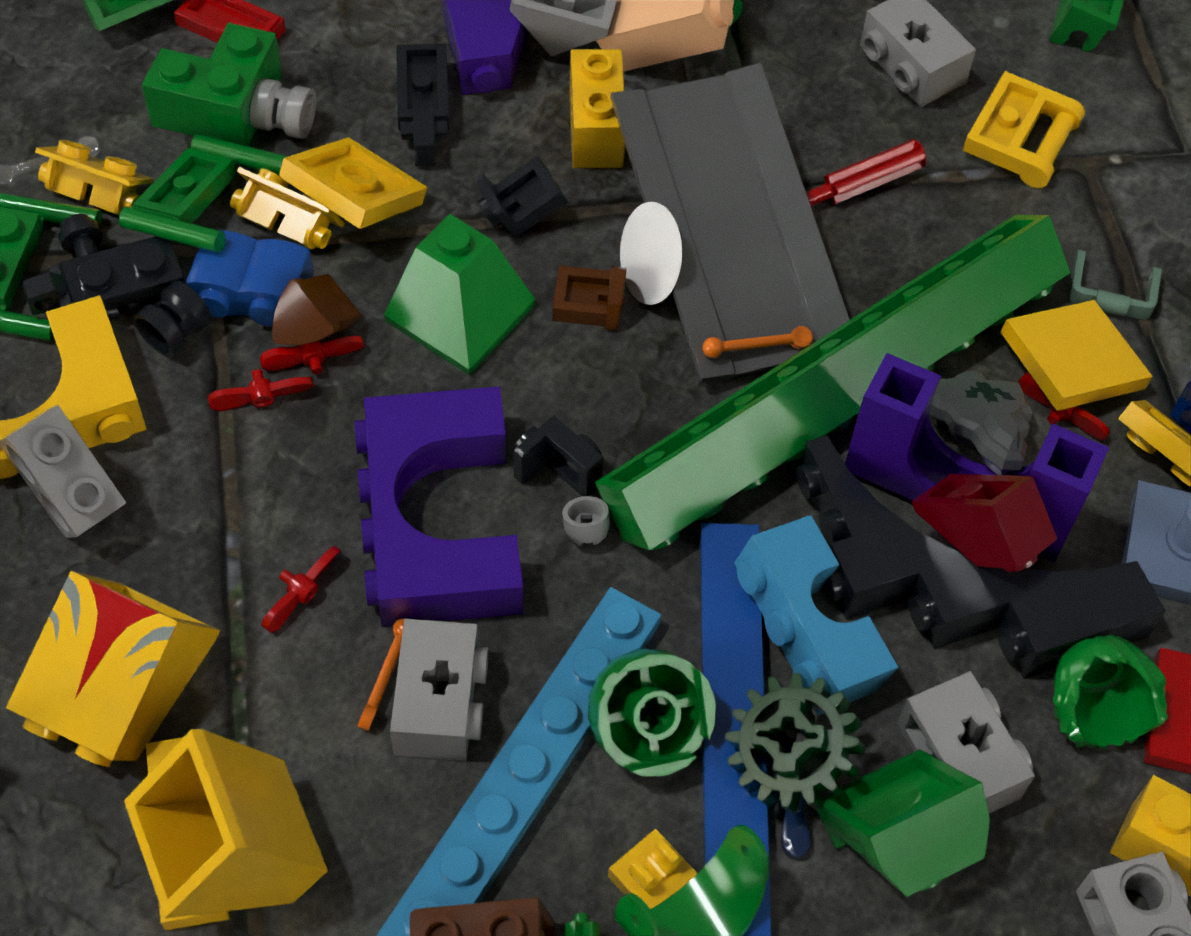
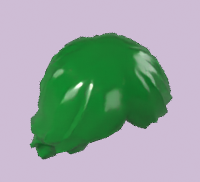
(1108, 693)

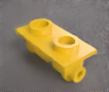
(72, 169)
(268, 197)

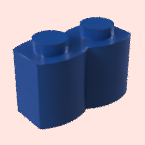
(248, 275)

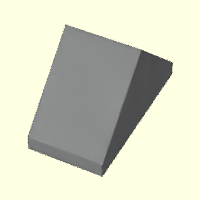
(564, 23)

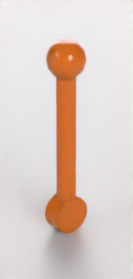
(798, 338)
(384, 677)

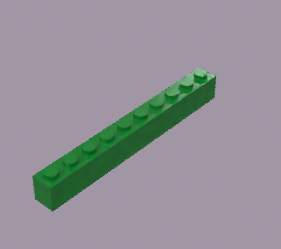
(825, 383)

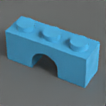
(781, 573)

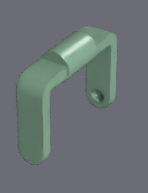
(1112, 302)

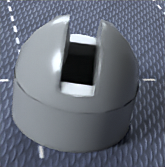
(586, 508)

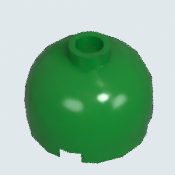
(651, 711)

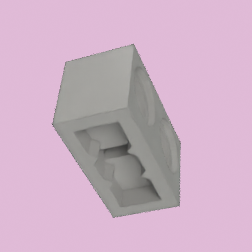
(62, 472)
(1112, 913)

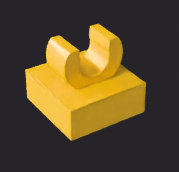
(651, 870)

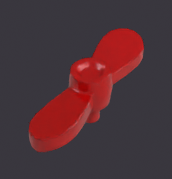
(310, 354)
(259, 392)
(1082, 419)
(300, 589)

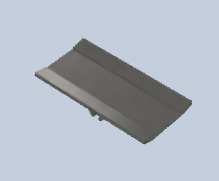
(742, 214)

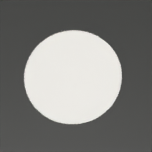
(651, 253)

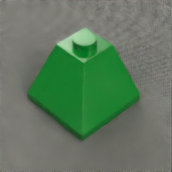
(458, 295)

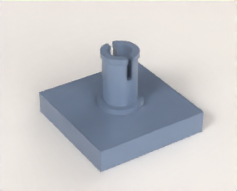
(1161, 539)

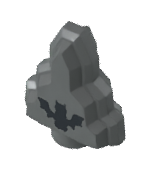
(985, 417)

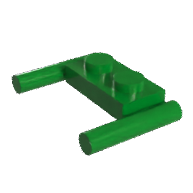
(190, 187)
(19, 232)

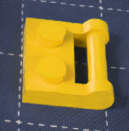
(1009, 120)

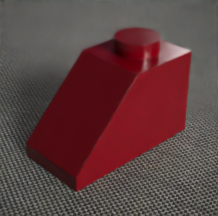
(989, 518)

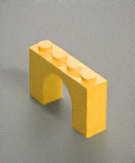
(93, 381)

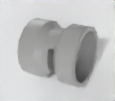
(283, 108)

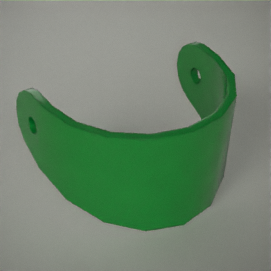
(714, 902)

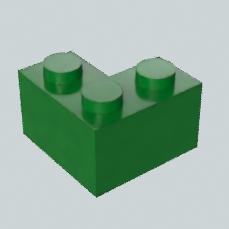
(214, 93)

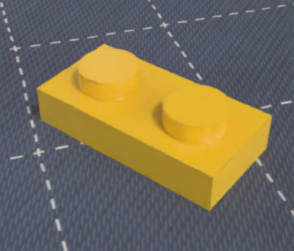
(1155, 431)

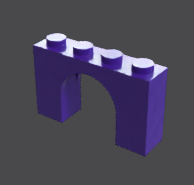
(904, 454)
(416, 572)

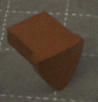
(590, 296)
(312, 311)

